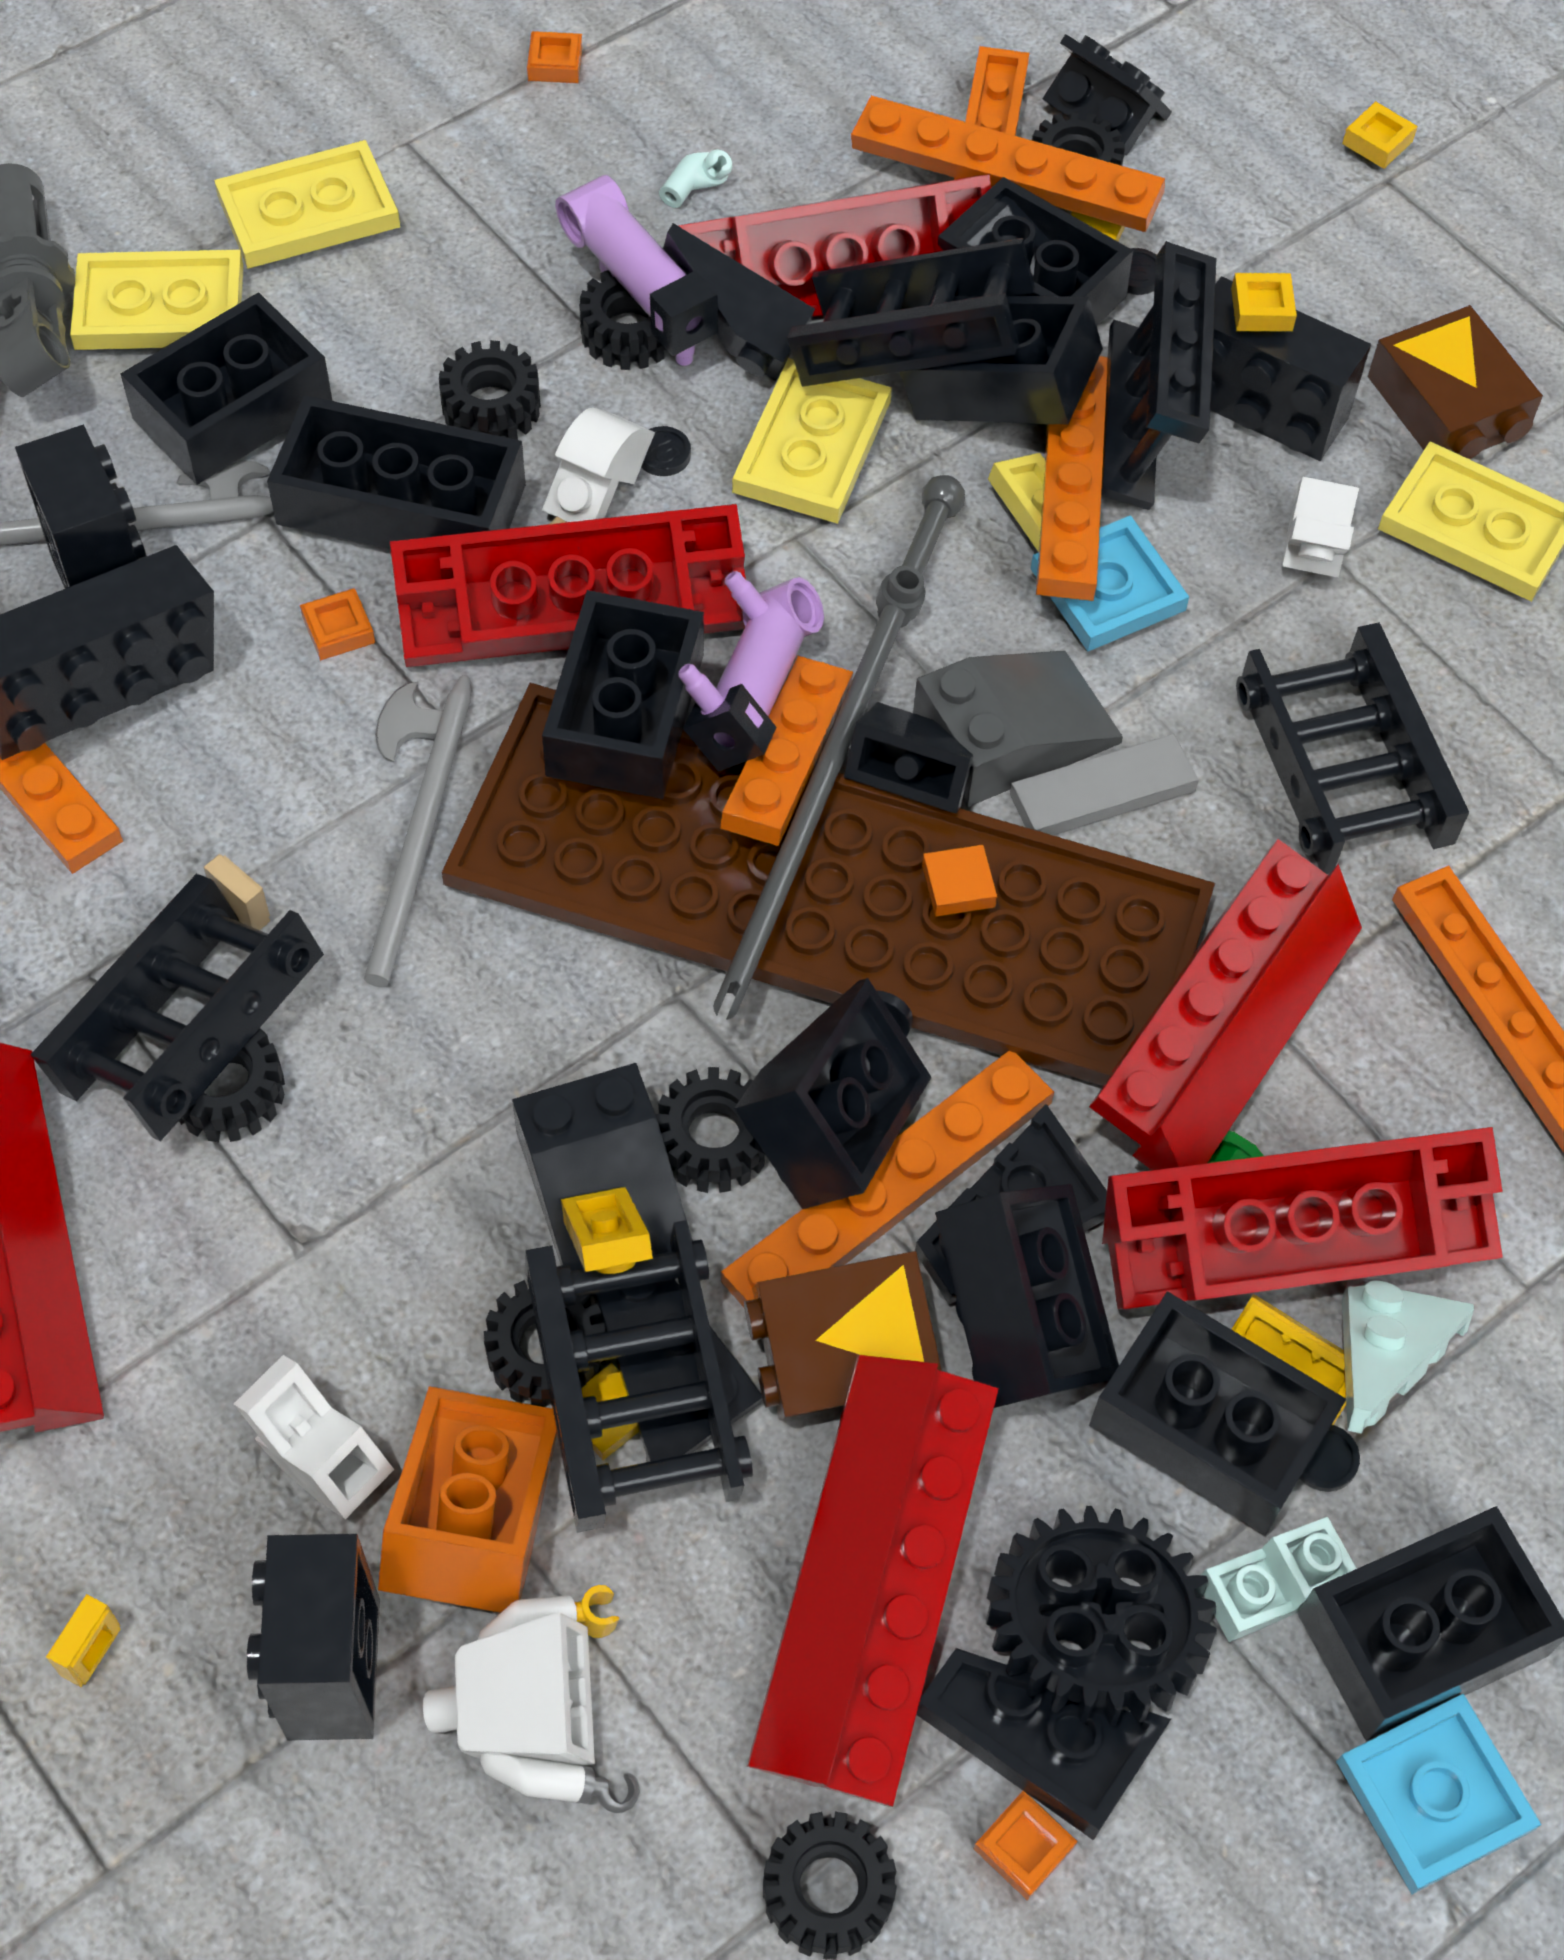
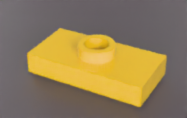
(1293, 1344)

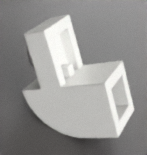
(595, 457)
(1320, 527)
(311, 1440)

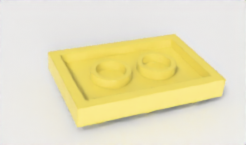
(307, 204)
(150, 296)
(811, 444)
(1478, 521)

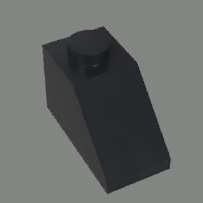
(909, 757)

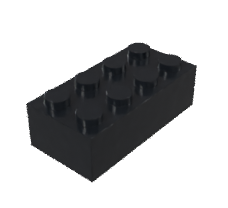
(391, 476)
(102, 648)

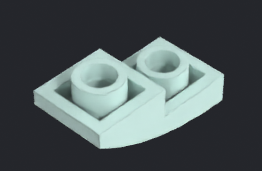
(1276, 1578)

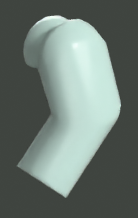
(695, 173)

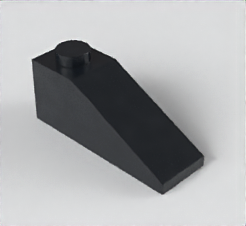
(751, 309)

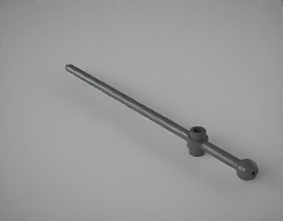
(897, 604)

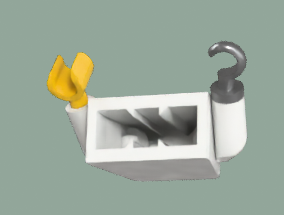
(528, 1699)

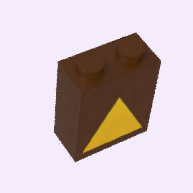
(1455, 384)
(829, 1317)

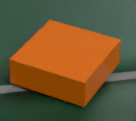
(554, 57)
(337, 624)
(959, 880)
(1025, 1845)

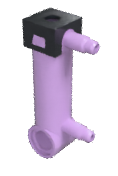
(679, 304)
(733, 718)

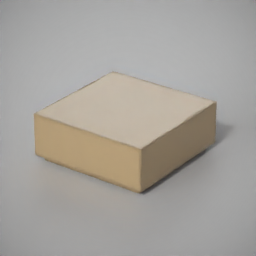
(240, 891)

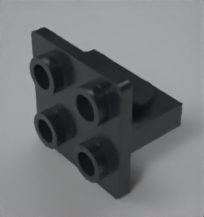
(1105, 87)

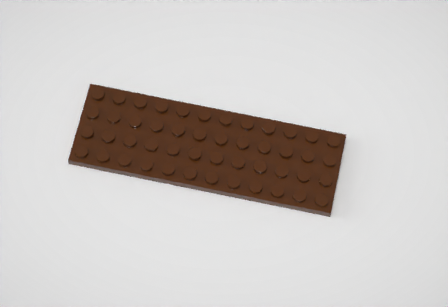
(1050, 973)

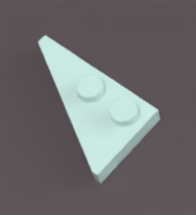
(1391, 1342)

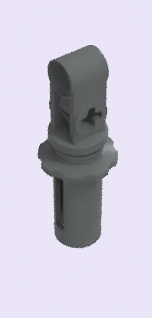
(32, 285)

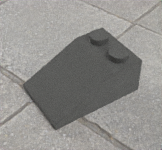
(1015, 716)

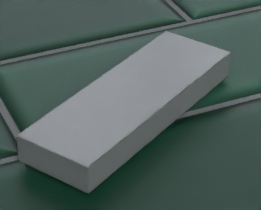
(1104, 786)

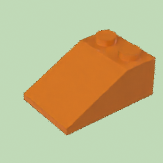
(468, 1501)

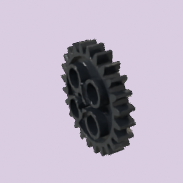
(1100, 1615)

